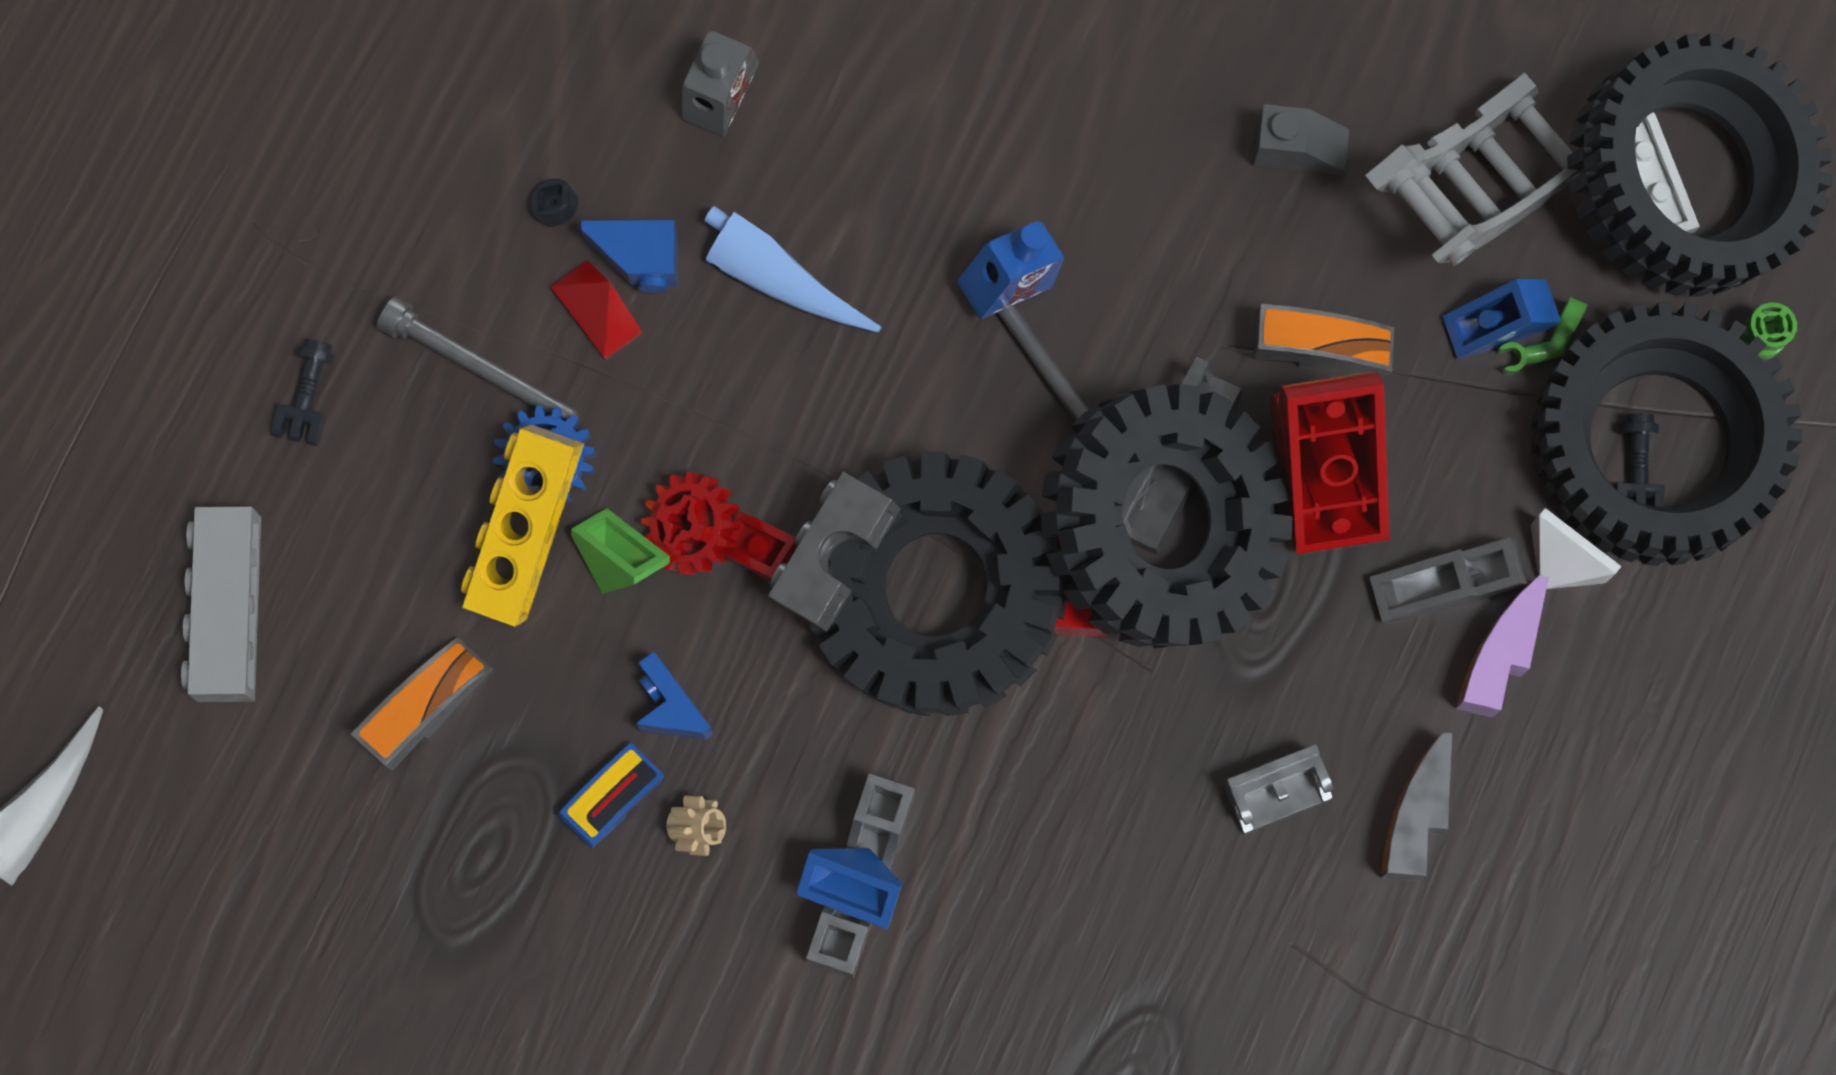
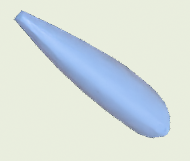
(764, 265)

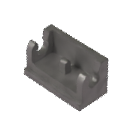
(1279, 789)

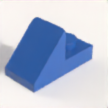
(677, 714)

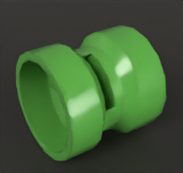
(1779, 317)

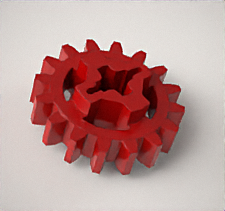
(709, 517)

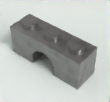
(847, 513)

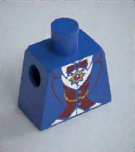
(1025, 267)

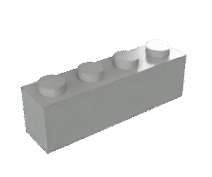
(223, 604)

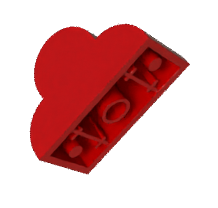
(1333, 460)

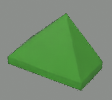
(616, 551)

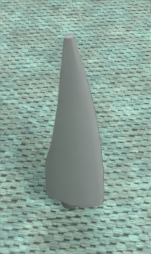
(36, 807)

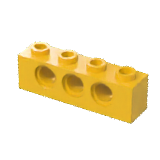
(557, 461)

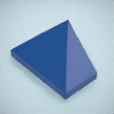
(851, 883)

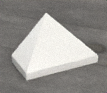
(1567, 555)

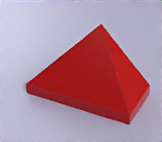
(597, 309)

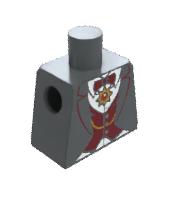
(720, 77)

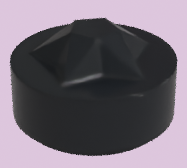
(554, 202)

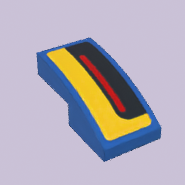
(611, 795)

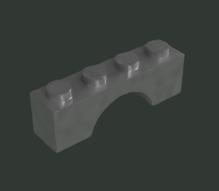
(876, 826)

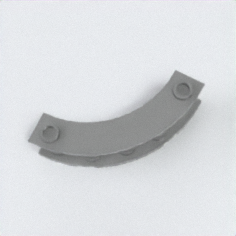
(1410, 166)

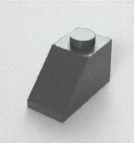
(1300, 141)

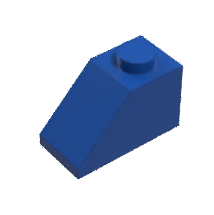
(637, 250)
(1501, 317)

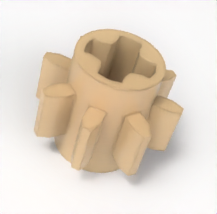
(696, 825)

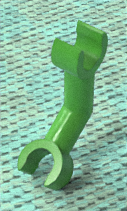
(1548, 350)

